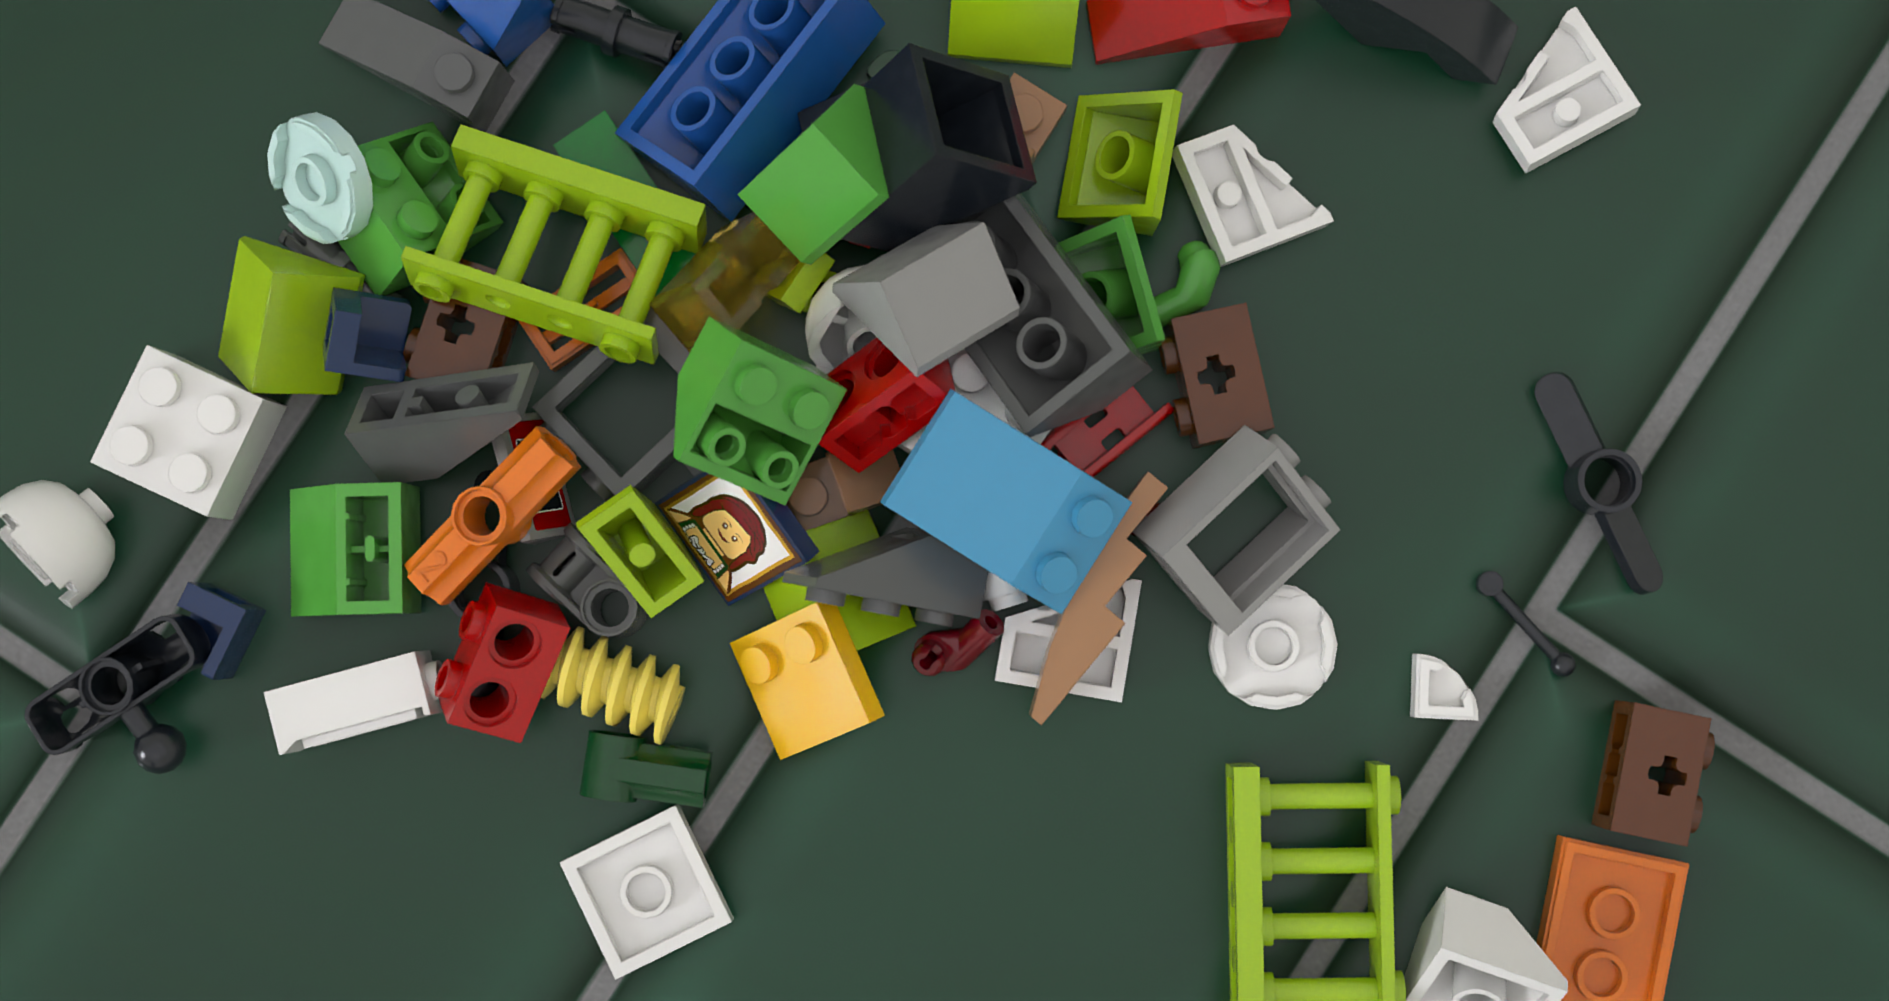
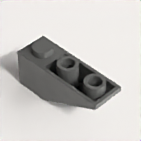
(896, 571)

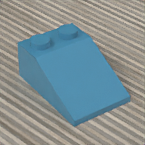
(1005, 501)

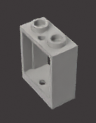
(1269, 557)

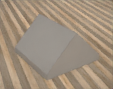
(932, 294)

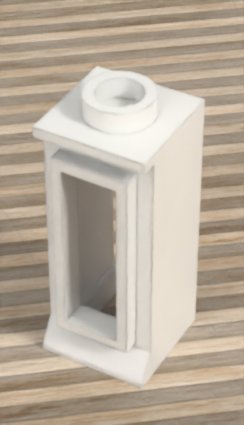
(354, 701)

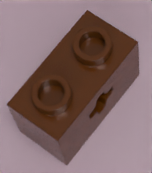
(1228, 342)
(439, 352)
(1644, 806)

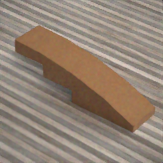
(1086, 623)

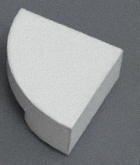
(1439, 691)

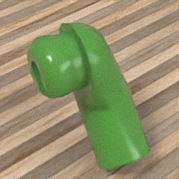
(1194, 284)

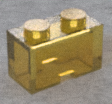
(724, 279)

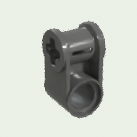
(581, 581)

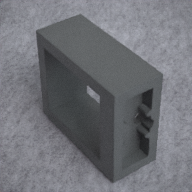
(600, 472)

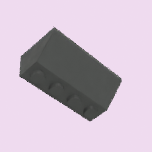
(1064, 346)

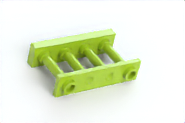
(550, 185)
(1255, 861)

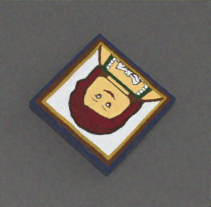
(735, 534)

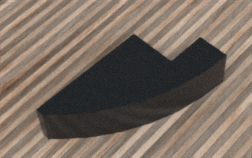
(1460, 35)

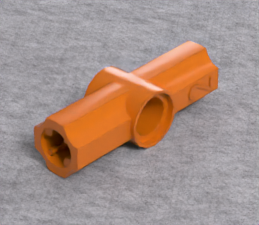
(465, 542)

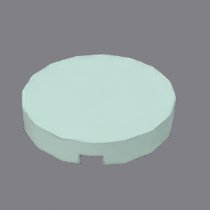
(321, 177)

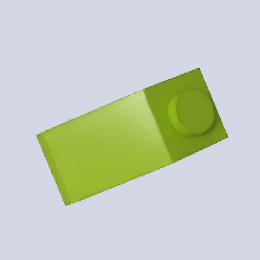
(641, 549)

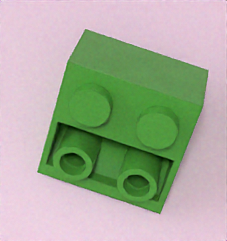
(412, 202)
(750, 411)
(353, 549)

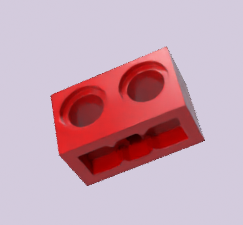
(881, 404)
(516, 664)

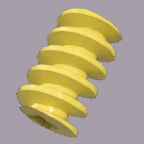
(616, 685)

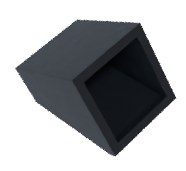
(944, 144)

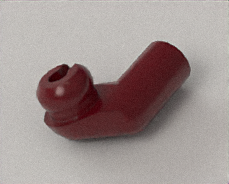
(956, 647)

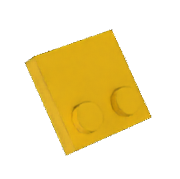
(807, 679)

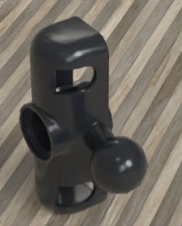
(150, 668)

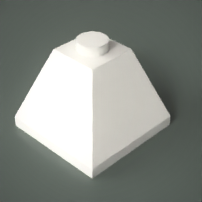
(1478, 954)

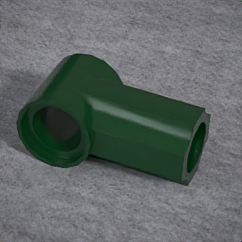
(628, 768)

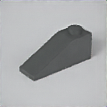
(419, 60)
(437, 422)

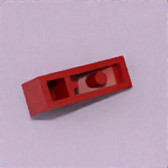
(1159, 27)

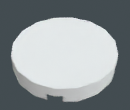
(1277, 652)

